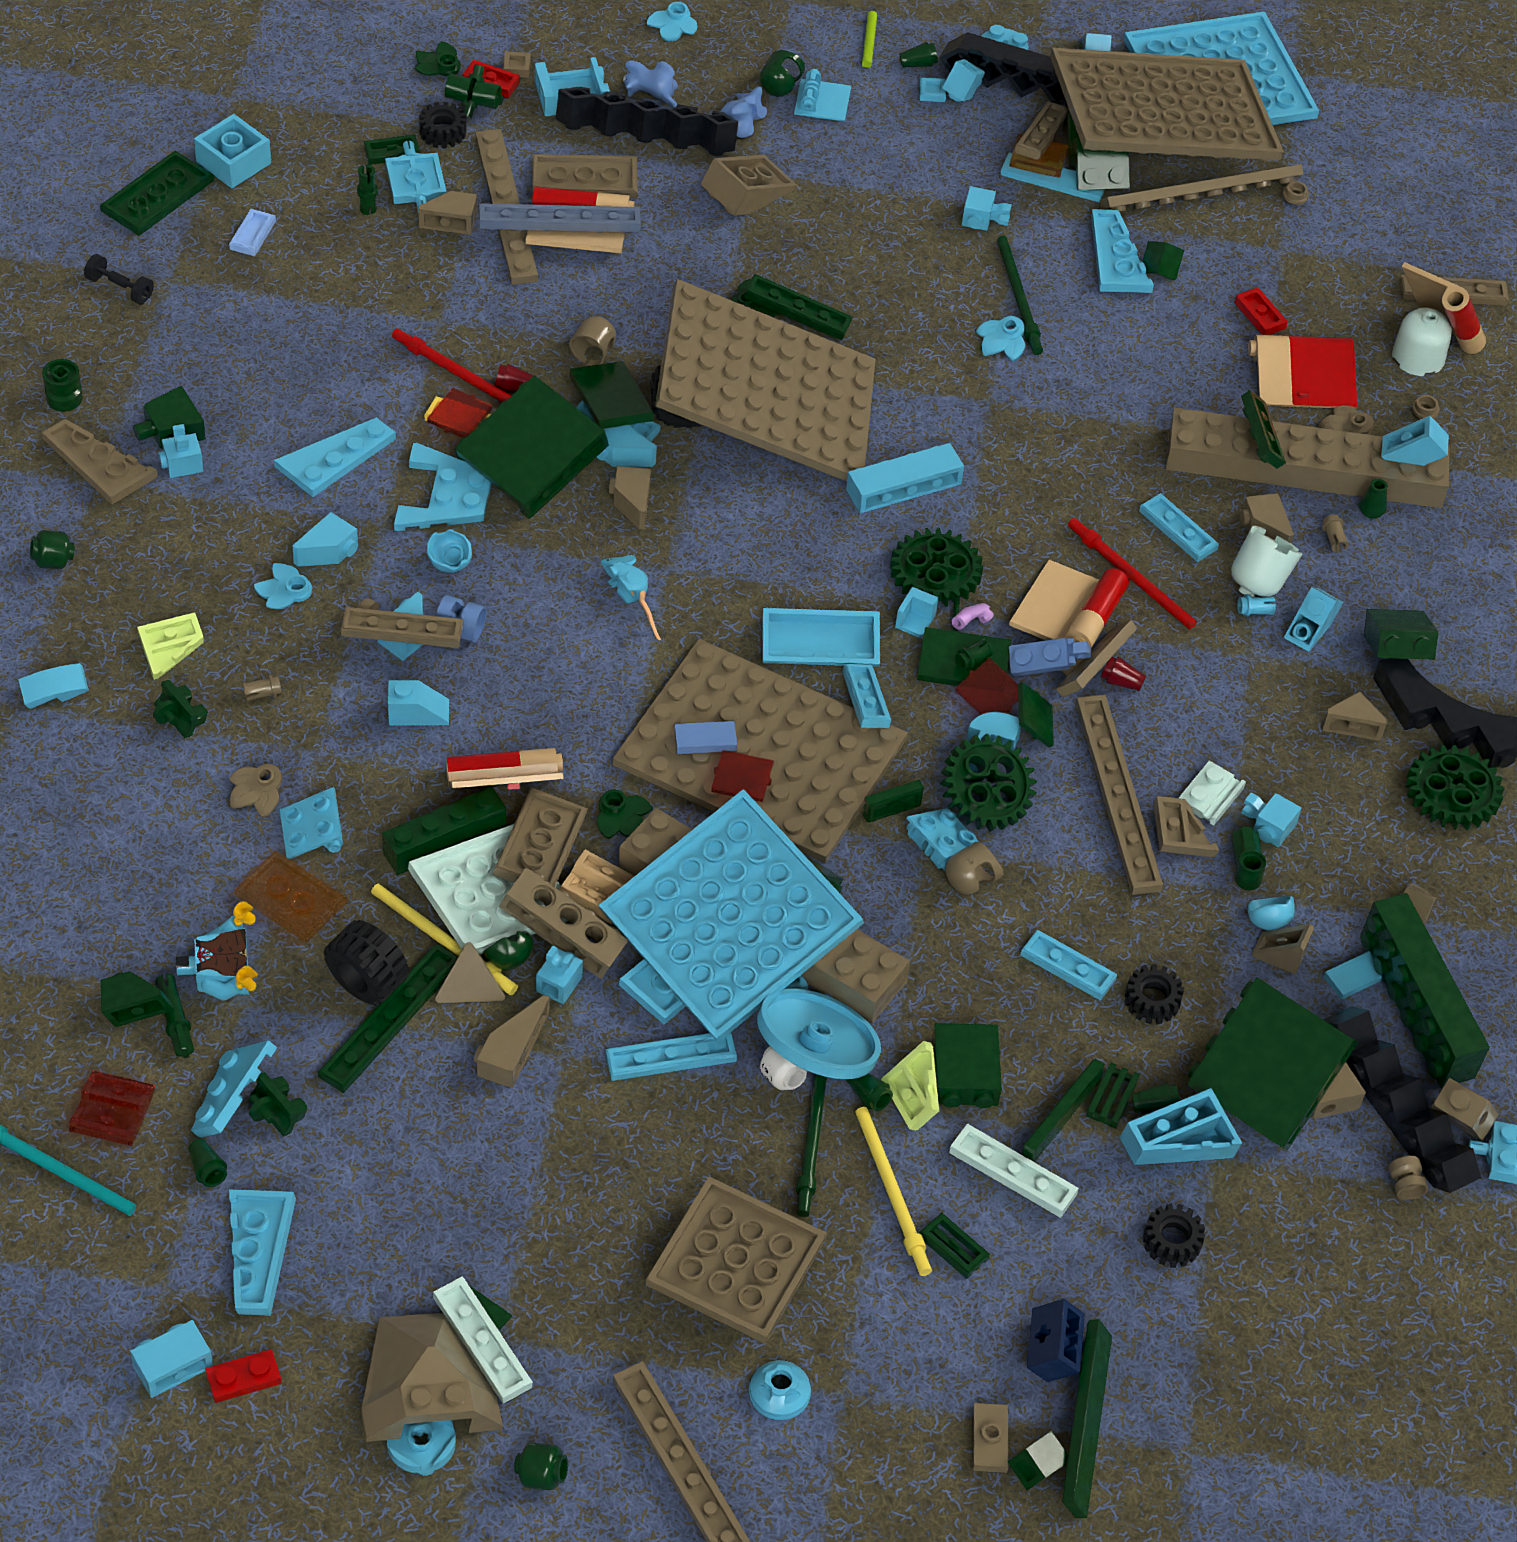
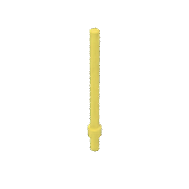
(436, 933)
(913, 1242)

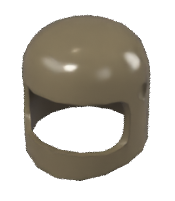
(590, 333)
(965, 868)

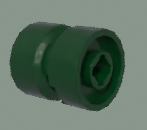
(62, 385)

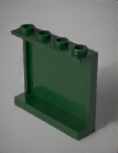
(533, 445)
(1271, 1062)

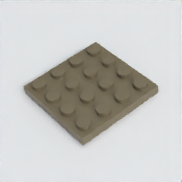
(736, 1259)

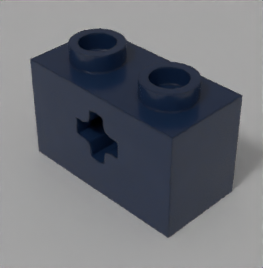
(1055, 1340)

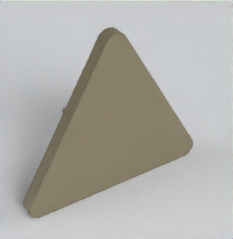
(469, 980)

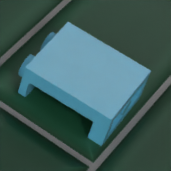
(549, 83)

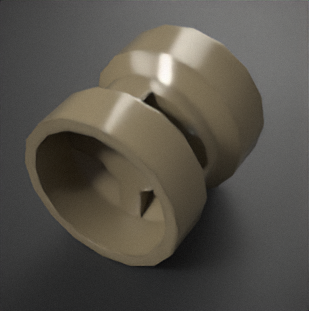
(1408, 1178)

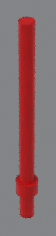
(418, 346)
(1093, 540)

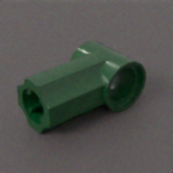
(1248, 858)

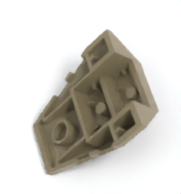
(424, 1376)

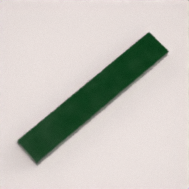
(388, 1019)
(1087, 1419)

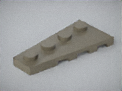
(98, 462)

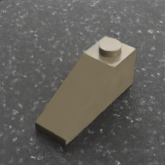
(510, 1044)

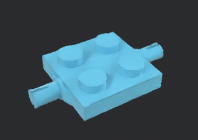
(414, 176)
(1500, 1152)

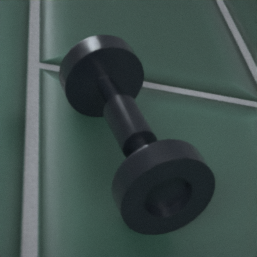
(96, 268)

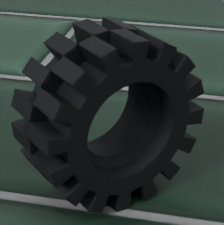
(442, 115)
(1154, 979)
(1176, 1219)

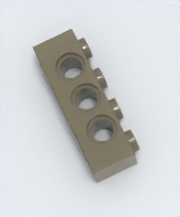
(547, 923)

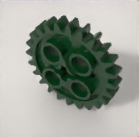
(937, 565)
(1454, 787)
(991, 808)

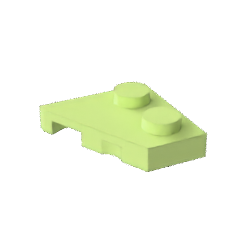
(915, 1086)

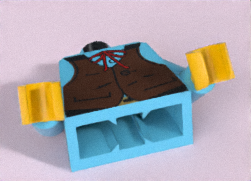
(222, 958)

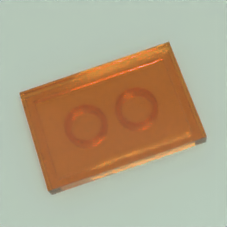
(290, 896)

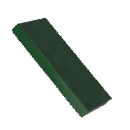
(157, 193)
(611, 395)

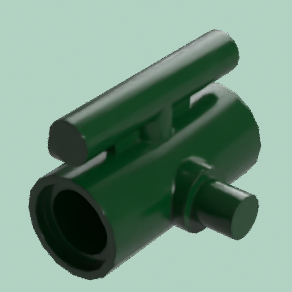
(473, 91)

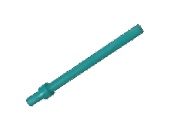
(66, 1172)

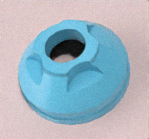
(779, 1403)

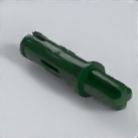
(177, 1024)

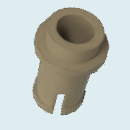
(1334, 528)
(262, 688)

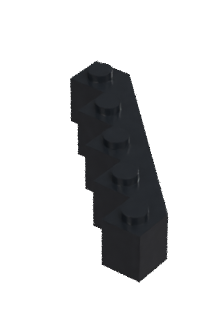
(1022, 67)
(646, 120)
(1404, 1106)

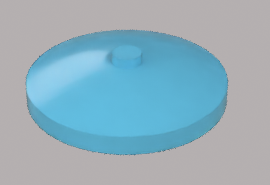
(819, 1034)

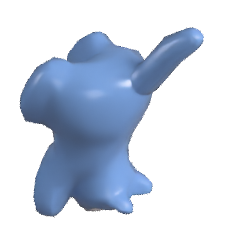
(656, 81)
(745, 111)

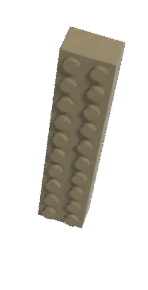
(1313, 457)
(854, 972)

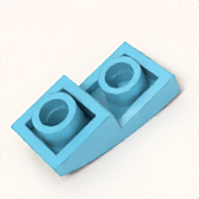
(58, 682)

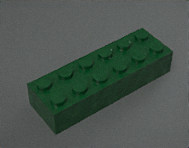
(1423, 990)

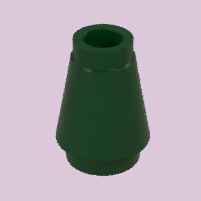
(919, 56)
(1374, 500)
(871, 1091)
(1155, 1098)
(207, 1164)

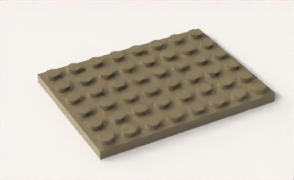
(1165, 104)
(765, 381)
(816, 744)

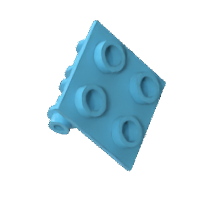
(822, 98)
(312, 824)
(939, 835)

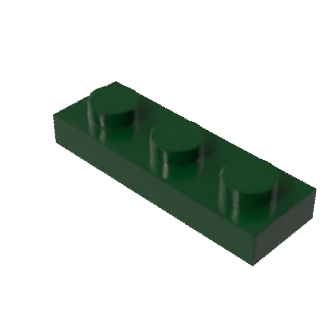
(1262, 430)

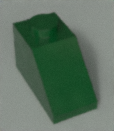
(131, 999)

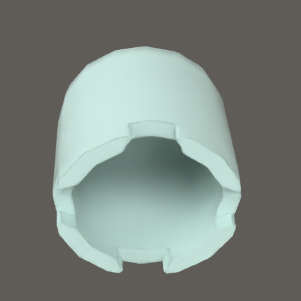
(1422, 341)
(1263, 563)

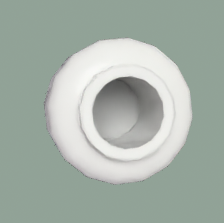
(780, 1071)

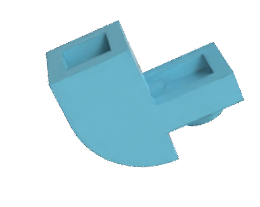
(995, 724)

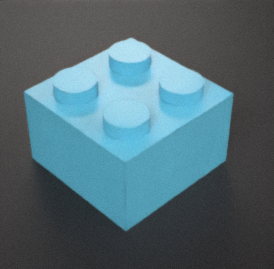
(232, 151)

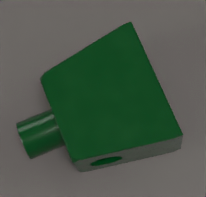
(168, 411)

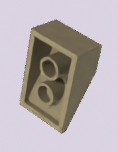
(746, 183)

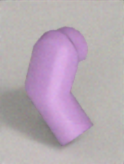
(969, 613)

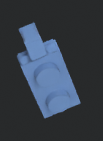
(1046, 656)

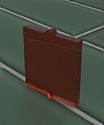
(459, 413)
(989, 689)
(742, 772)

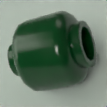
(51, 549)
(541, 1466)

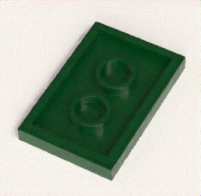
(939, 652)

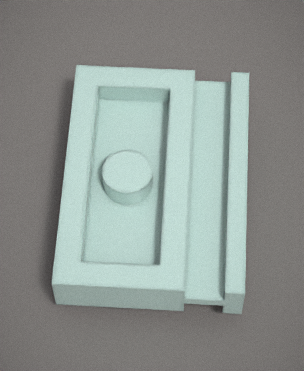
(1212, 792)

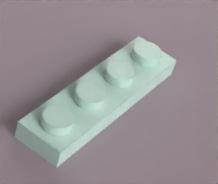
(1013, 1170)
(482, 1340)

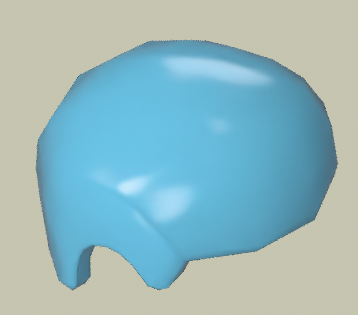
(449, 551)
(1271, 912)

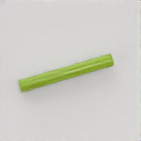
(869, 39)

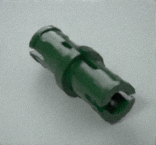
(367, 189)

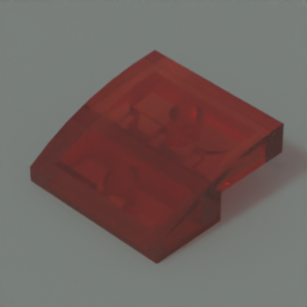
(112, 1108)

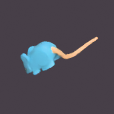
(630, 581)

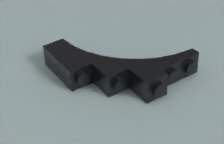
(1456, 723)

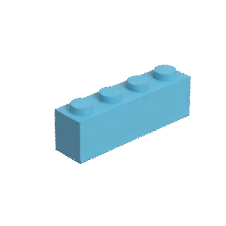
(904, 477)

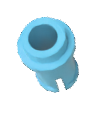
(1255, 605)

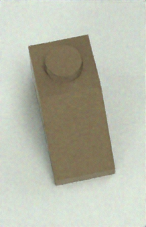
(450, 213)
(631, 493)
(1268, 513)

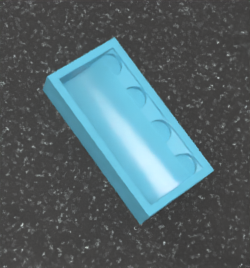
(820, 637)

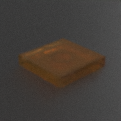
(1049, 164)

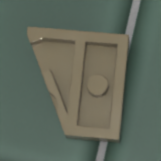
(1179, 829)

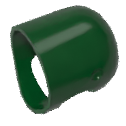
(777, 79)

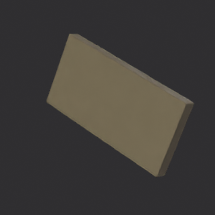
(586, 173)
(541, 837)

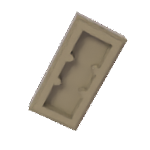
(990, 1437)

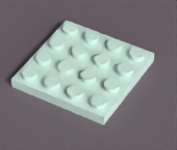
(467, 893)

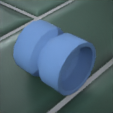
(471, 613)

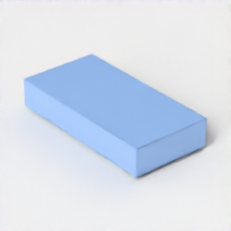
(252, 232)

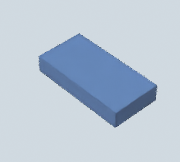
(705, 737)

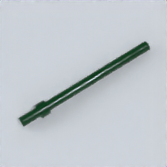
(1031, 329)
(806, 1182)

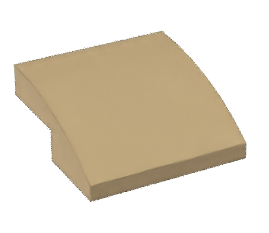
(593, 882)

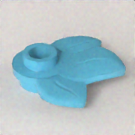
(673, 21)
(999, 338)
(282, 588)

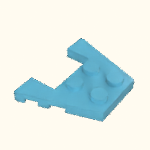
(457, 495)

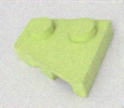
(169, 642)

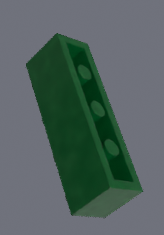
(444, 828)

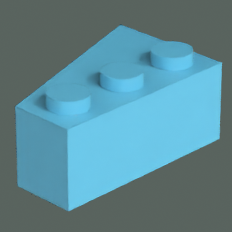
(1182, 1133)

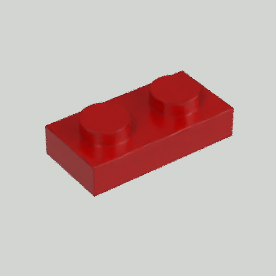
(492, 74)
(1260, 311)
(243, 1376)

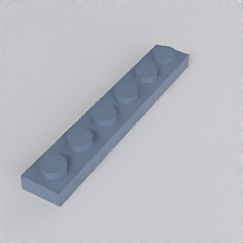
(559, 218)

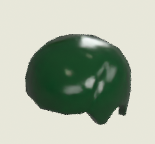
(510, 954)

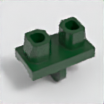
(175, 708)
(272, 1104)

